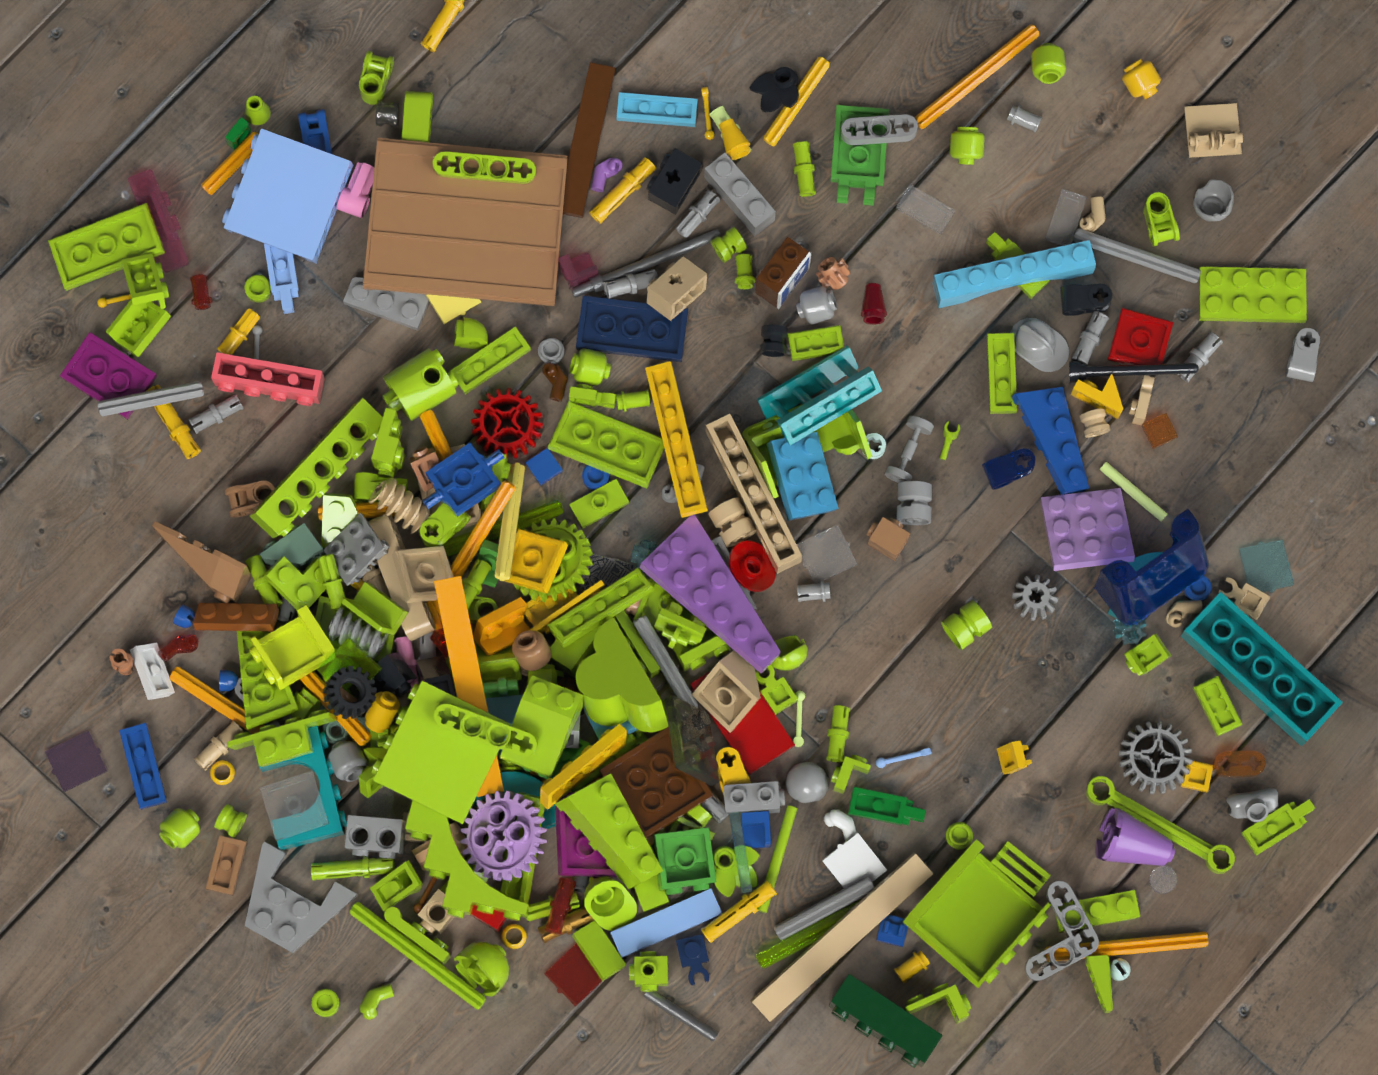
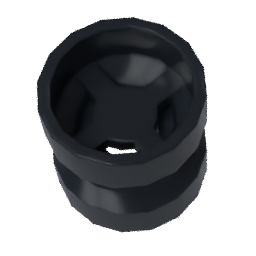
(773, 340)

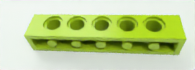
(268, 514)

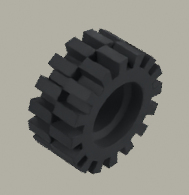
(360, 680)

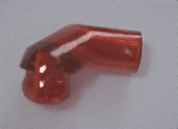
(179, 645)

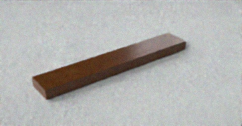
(587, 138)

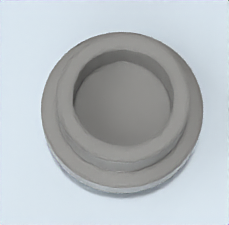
(551, 350)

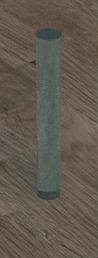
(740, 852)

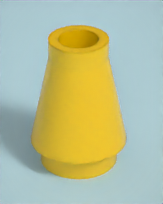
(734, 141)

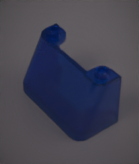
(1139, 593)

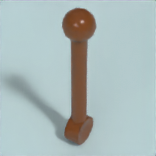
(419, 906)

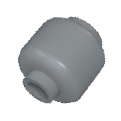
(817, 305)
(347, 760)

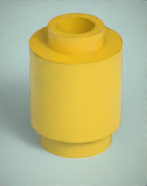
(382, 712)

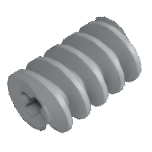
(363, 636)

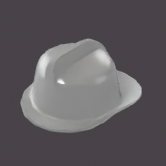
(1040, 345)

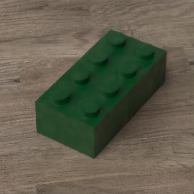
(885, 1021)

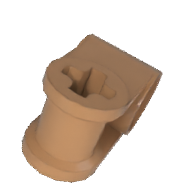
(248, 497)

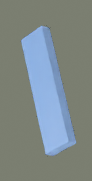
(666, 923)

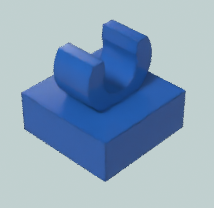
(892, 931)

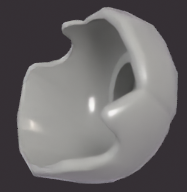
(1214, 200)
(807, 782)

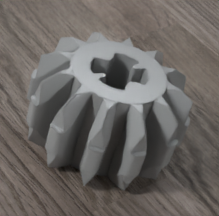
(1045, 602)

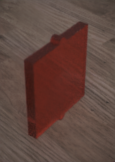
(574, 976)

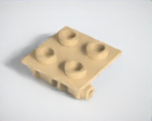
(1213, 130)

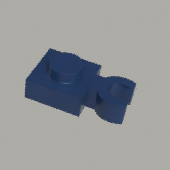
(693, 954)

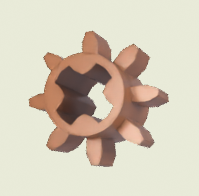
(833, 273)

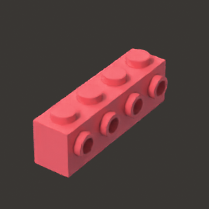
(267, 378)

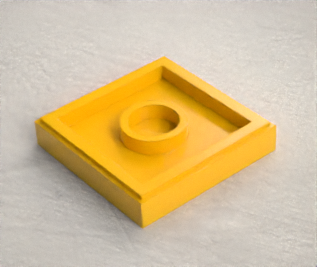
(536, 560)

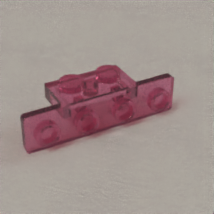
(147, 191)

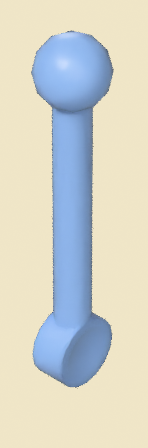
(881, 762)

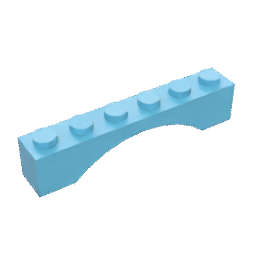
(1049, 264)

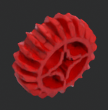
(514, 415)

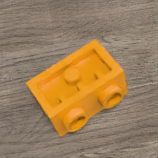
(501, 627)

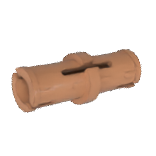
(122, 662)

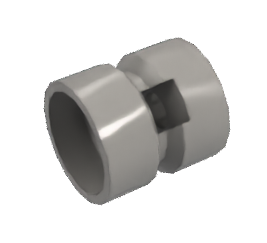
(914, 503)

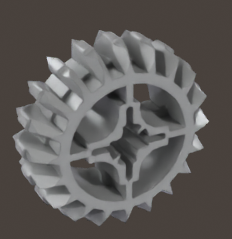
(1143, 756)

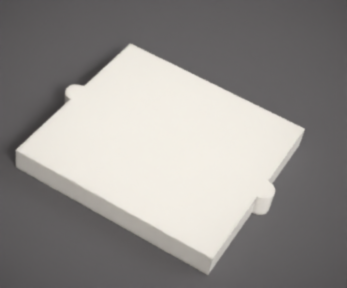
(854, 862)

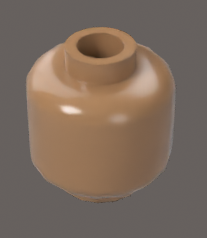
(531, 650)

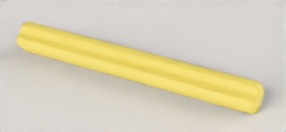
(509, 525)

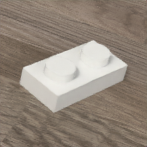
(152, 671)

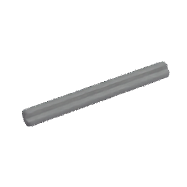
(1138, 256)

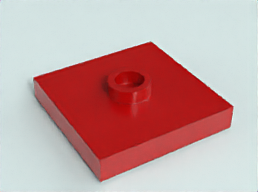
(1139, 339)

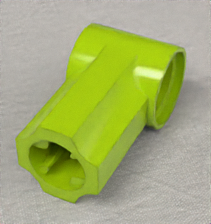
(366, 483)

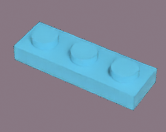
(657, 109)

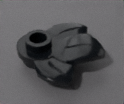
(775, 92)

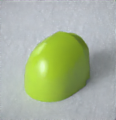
(470, 334)
(306, 703)

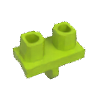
(679, 628)

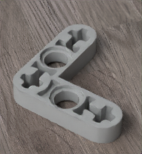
(1072, 942)

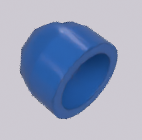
(184, 616)
(227, 680)

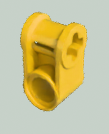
(735, 773)

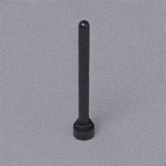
(1081, 371)

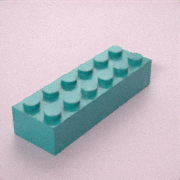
(1261, 669)

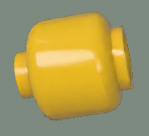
(1141, 79)

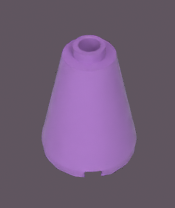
(1132, 841)

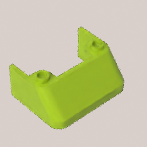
(842, 434)

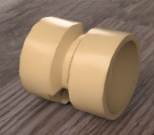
(733, 523)

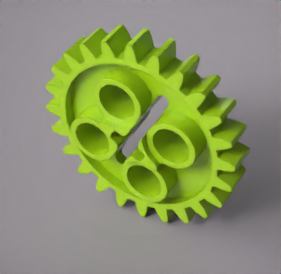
(573, 563)

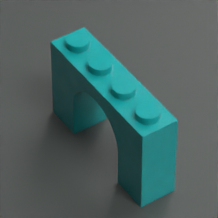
(329, 793)

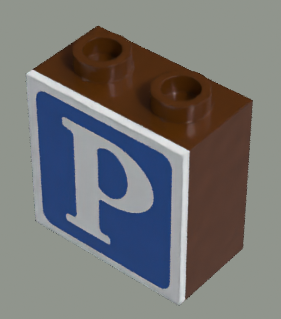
(783, 272)

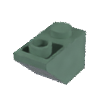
(297, 546)

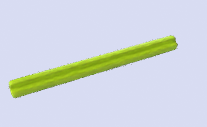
(417, 955)

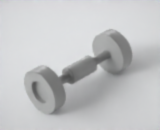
(920, 426)

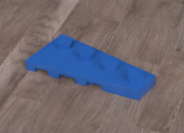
(1052, 427)

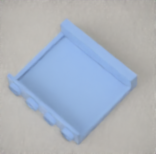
(287, 195)

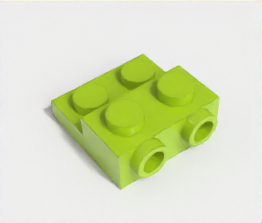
(388, 453)

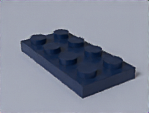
(630, 329)

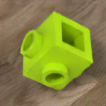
(658, 978)

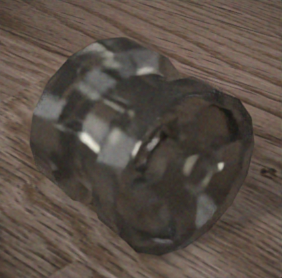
(387, 113)

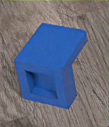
(756, 829)

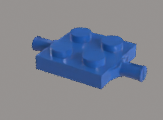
(463, 479)

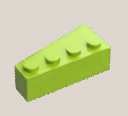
(612, 830)

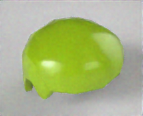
(792, 653)

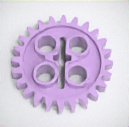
(520, 851)

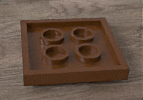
(653, 785)

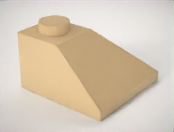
(729, 690)

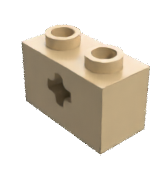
(676, 288)

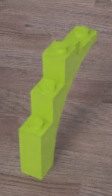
(444, 859)

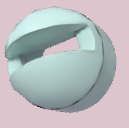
(1115, 973)

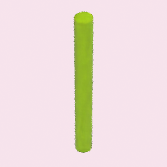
(779, 851)

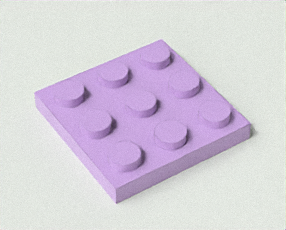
(1087, 529)

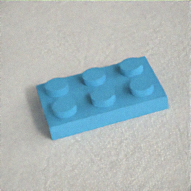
(802, 477)

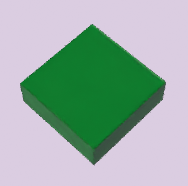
(238, 133)

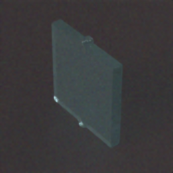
(1267, 566)

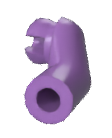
(604, 171)

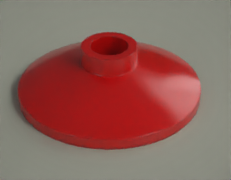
(751, 566)

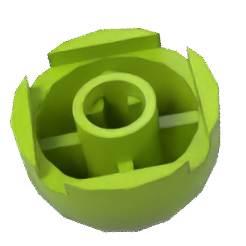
(483, 966)

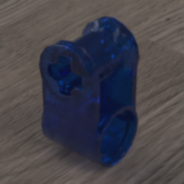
(1004, 469)

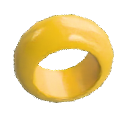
(221, 763)
(514, 946)

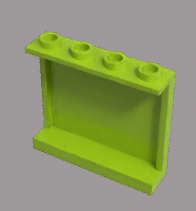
(433, 762)
(976, 917)

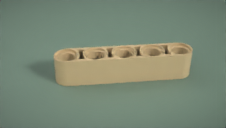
(419, 619)

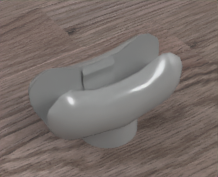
(1254, 804)

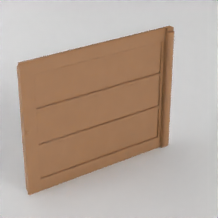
(464, 233)

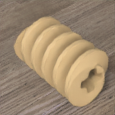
(401, 503)

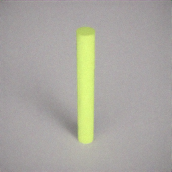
(1133, 491)

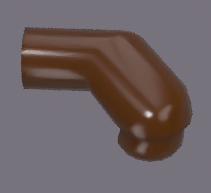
(557, 379)

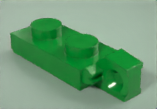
(884, 807)

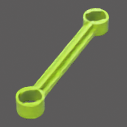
(1161, 825)

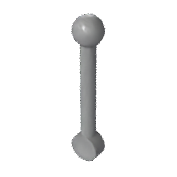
(257, 330)

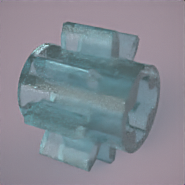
(642, 551)
(1129, 633)

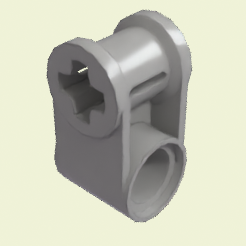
(1303, 359)

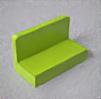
(376, 609)

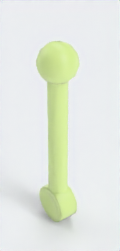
(798, 740)

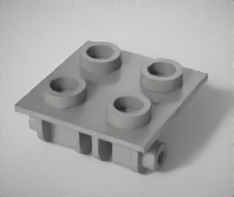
(356, 549)

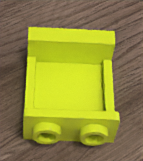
(292, 650)

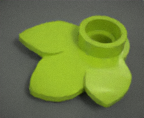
(727, 875)

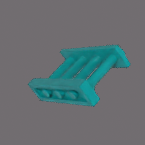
(826, 406)

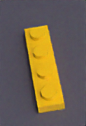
(589, 760)

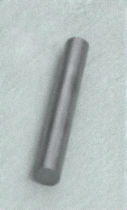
(681, 1015)

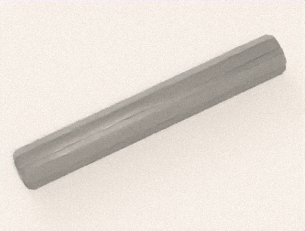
(150, 398)
(664, 660)
(824, 908)

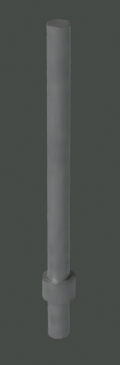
(596, 282)

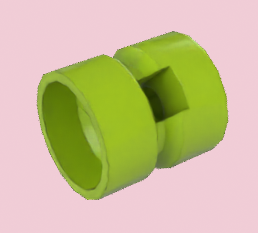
(966, 625)

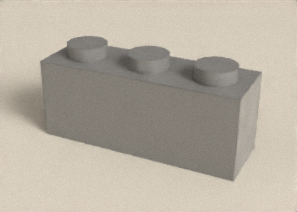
(739, 194)

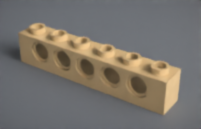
(753, 493)

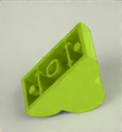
(616, 684)

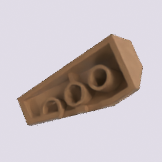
(217, 570)

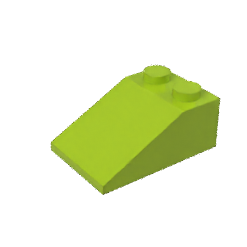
(548, 715)

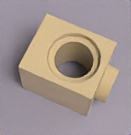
(432, 925)

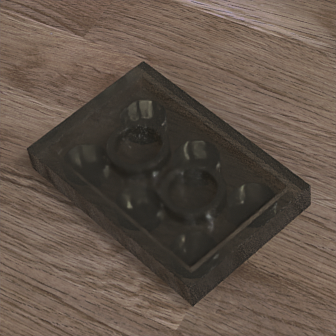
(692, 740)

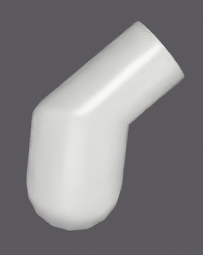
(842, 821)

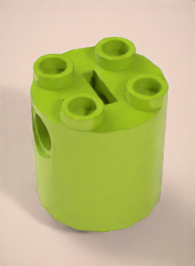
(411, 390)

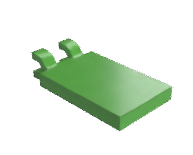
(858, 164)

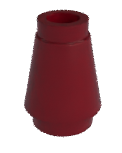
(873, 305)

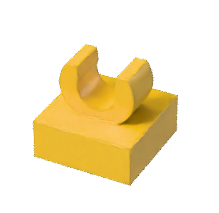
(1012, 757)

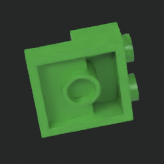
(685, 860)

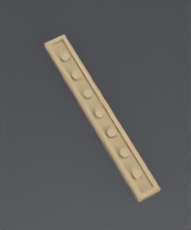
(841, 937)

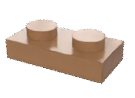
(226, 865)

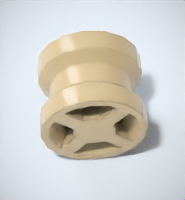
(1094, 423)

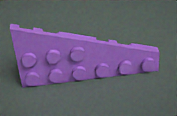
(701, 581)

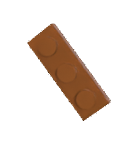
(235, 617)

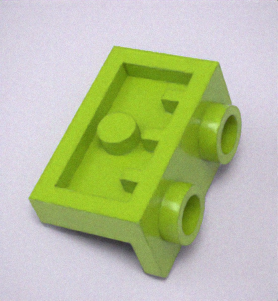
(144, 280)

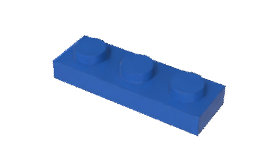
(143, 766)

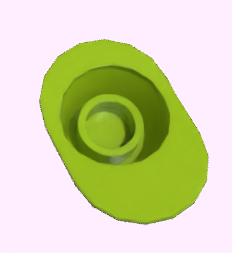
(609, 903)

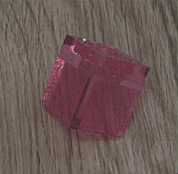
(578, 269)

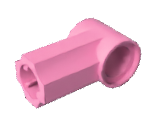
(356, 196)

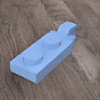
(282, 276)

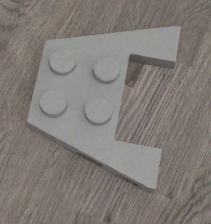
(284, 914)

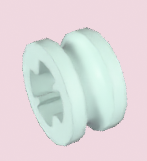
(877, 438)

